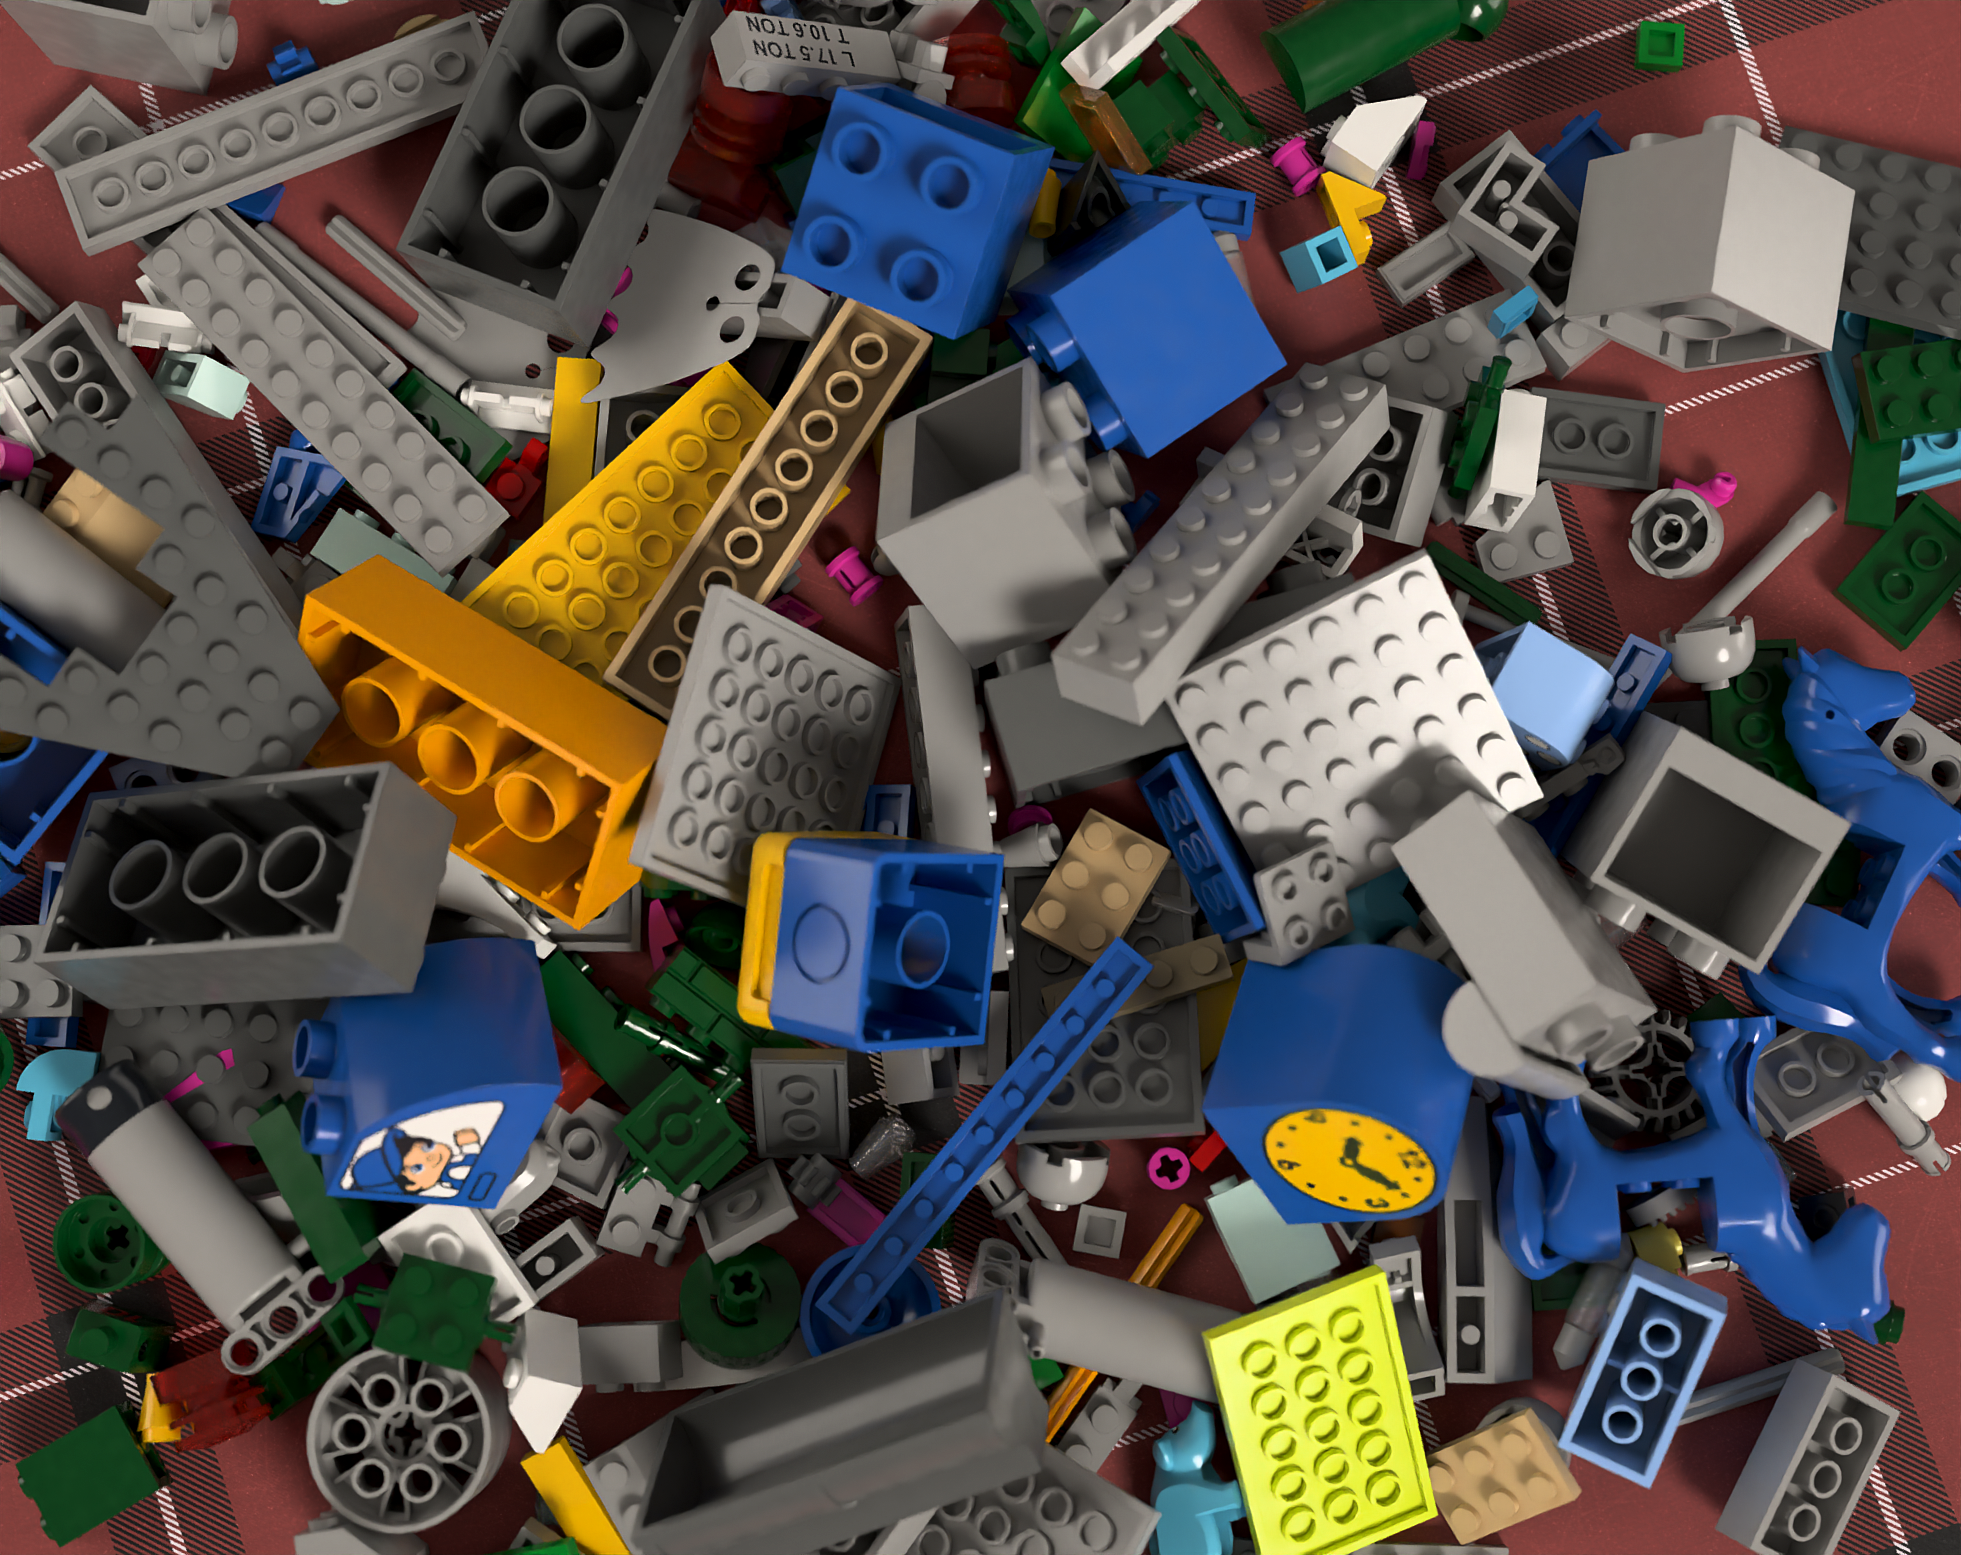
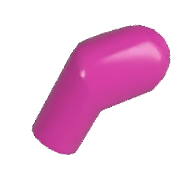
(1716, 491)

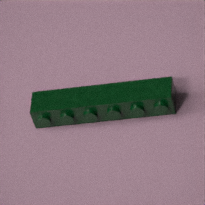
(587, 1019)

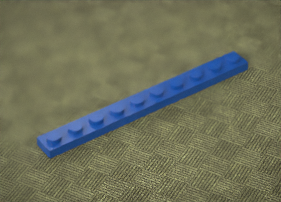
(984, 1135)

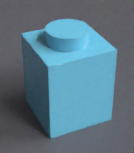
(1319, 259)

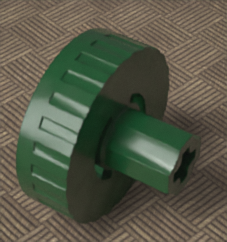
(772, 1302)

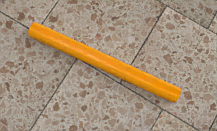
(1149, 1274)

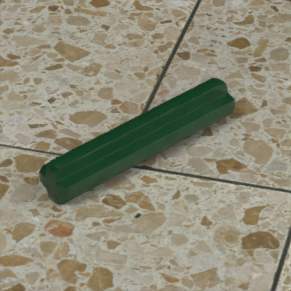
(1482, 586)

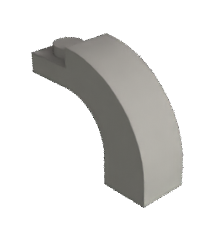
(1402, 1268)

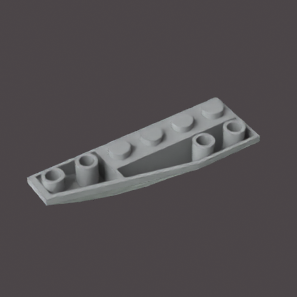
(1480, 1294)

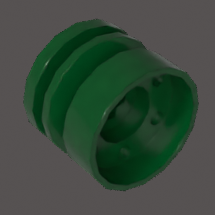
(103, 1245)

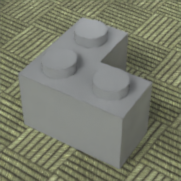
(1498, 220)

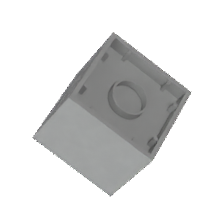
(134, 40)
(1711, 248)
(1004, 511)
(1700, 848)

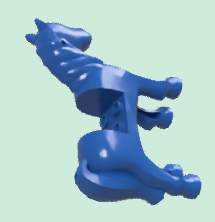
(1834, 967)
(1565, 1185)

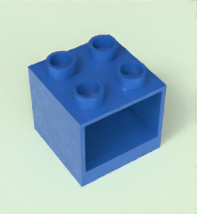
(916, 208)
(1145, 326)

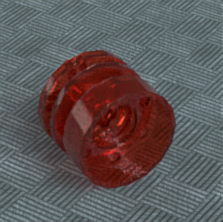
(980, 77)
(739, 122)
(211, 1398)

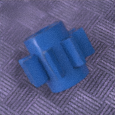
(291, 63)

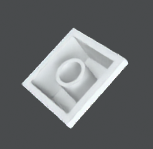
(1371, 138)
(542, 1374)

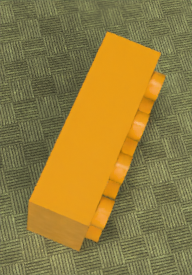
(495, 730)

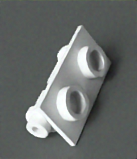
(163, 327)
(510, 406)
(14, 421)

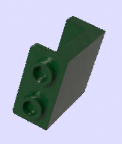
(92, 1474)

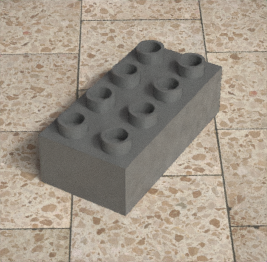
(560, 157)
(1066, 748)
(249, 889)

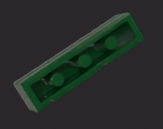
(710, 1006)

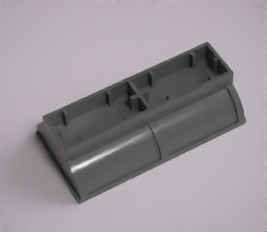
(849, 1439)

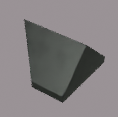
(1086, 204)

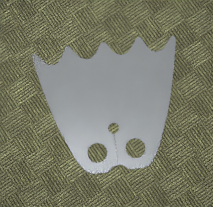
(663, 312)
(496, 352)

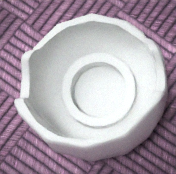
(1920, 1087)

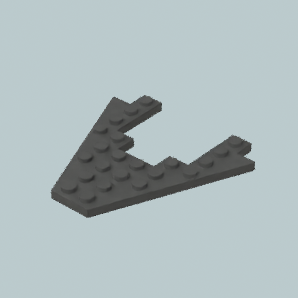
(220, 671)

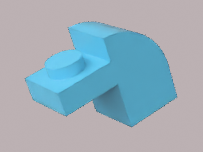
(53, 1080)

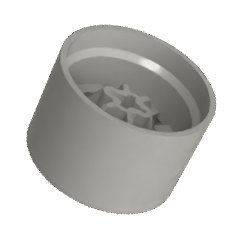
(483, 1435)

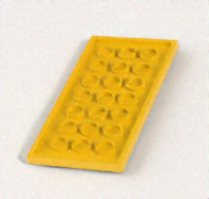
(612, 546)

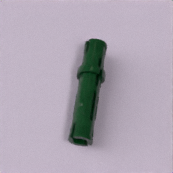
(664, 1039)

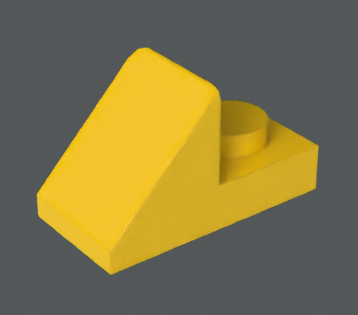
(1345, 204)

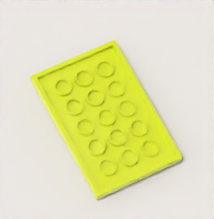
(1322, 1419)

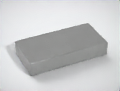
(1424, 265)

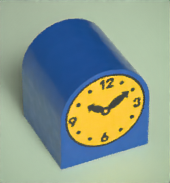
(1342, 1084)

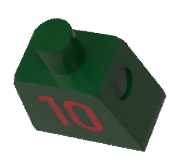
(115, 1335)

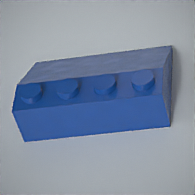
(1204, 844)

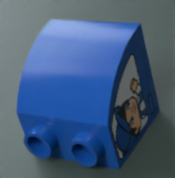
(433, 1084)

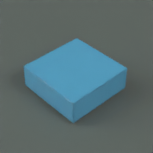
(1513, 312)

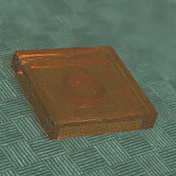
(1105, 128)

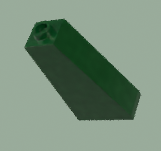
(335, 1227)

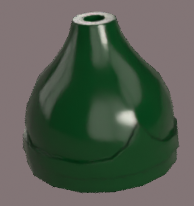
(718, 935)

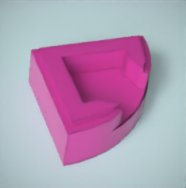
(1421, 140)

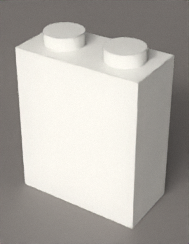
(1509, 464)

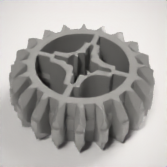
(1655, 1090)

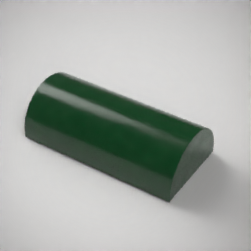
(1353, 41)

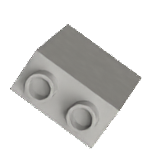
(1525, 933)

